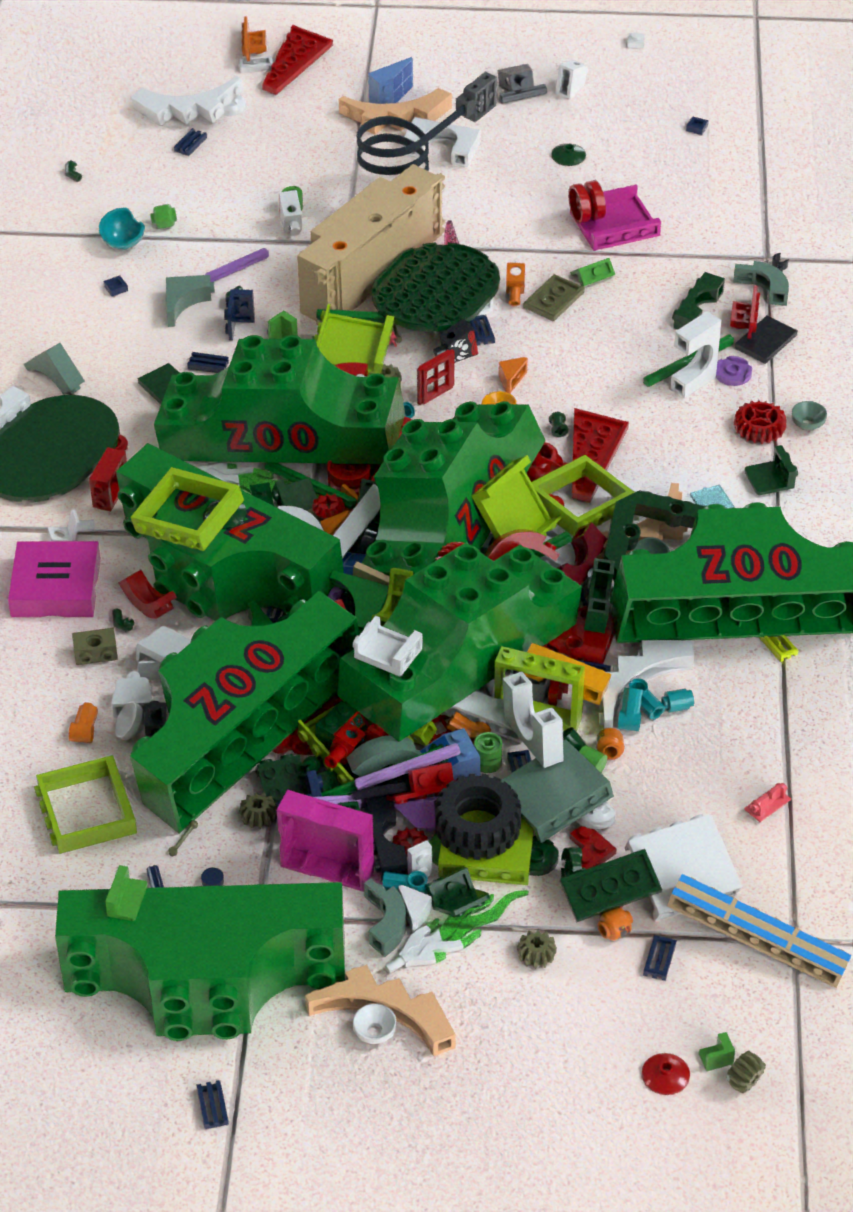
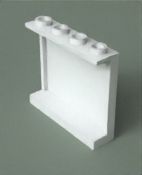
(690, 850)

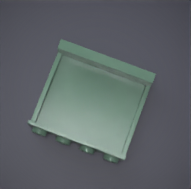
(558, 793)

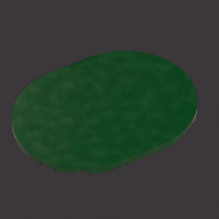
(436, 286)
(54, 446)

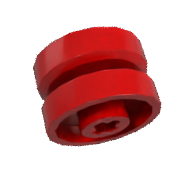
(587, 201)
(347, 474)

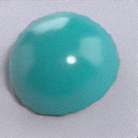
(121, 229)

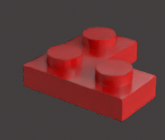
(594, 846)

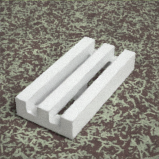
(256, 64)

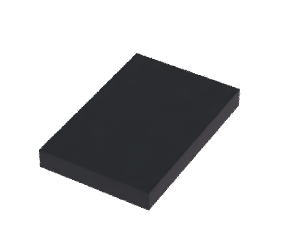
(767, 341)

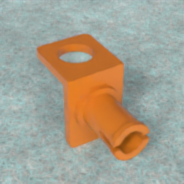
(515, 283)

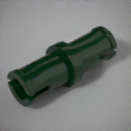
(309, 764)

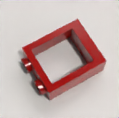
(104, 480)

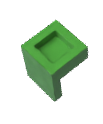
(718, 1055)

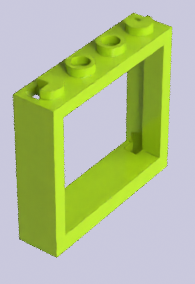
(569, 473)
(228, 494)
(545, 668)
(75, 775)

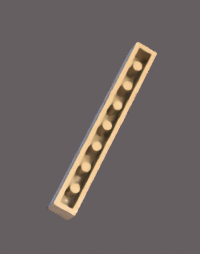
(759, 930)

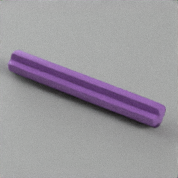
(238, 264)

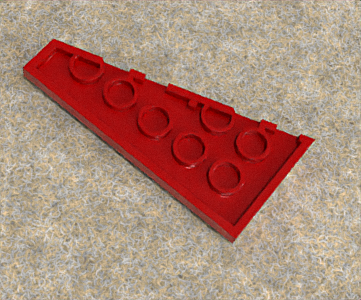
(294, 57)
(599, 440)

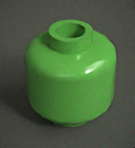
(163, 216)

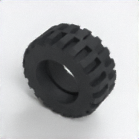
(473, 838)

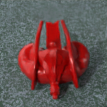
(545, 462)

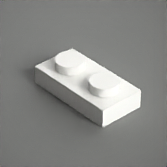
(420, 858)

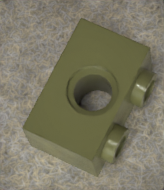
(94, 646)

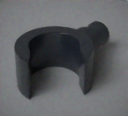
(780, 265)

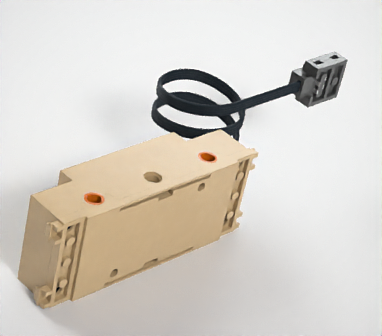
(385, 216)

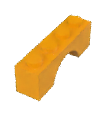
(595, 680)

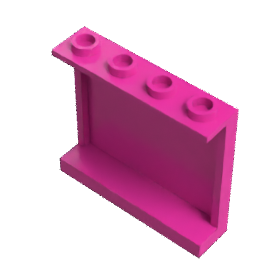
(624, 221)

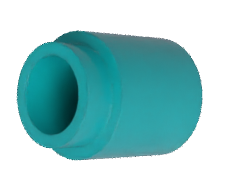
(677, 700)

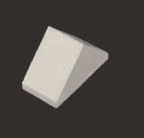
(417, 906)

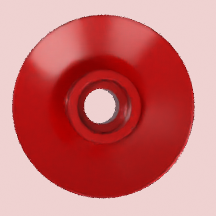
(664, 1081)

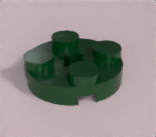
(573, 860)

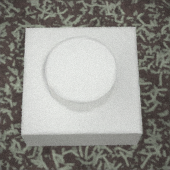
(636, 40)

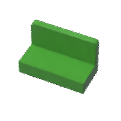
(594, 272)
(282, 326)
(125, 895)

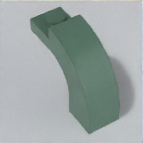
(766, 276)
(380, 753)
(391, 929)

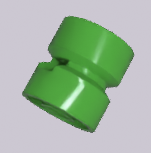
(490, 751)

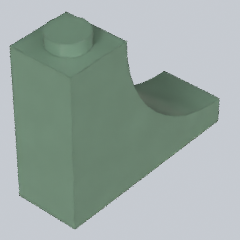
(185, 292)
(58, 367)

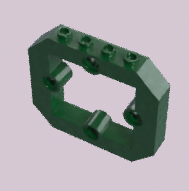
(649, 506)

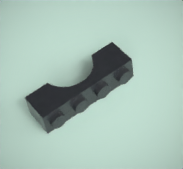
(389, 855)

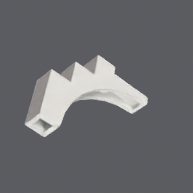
(187, 107)
(652, 660)

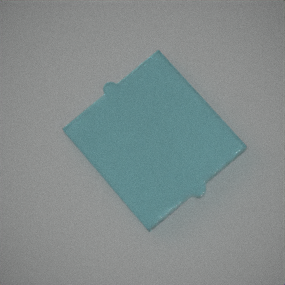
(711, 495)

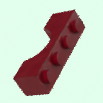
(587, 545)

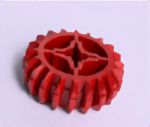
(760, 422)

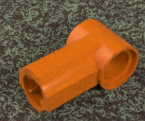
(83, 728)
(472, 728)

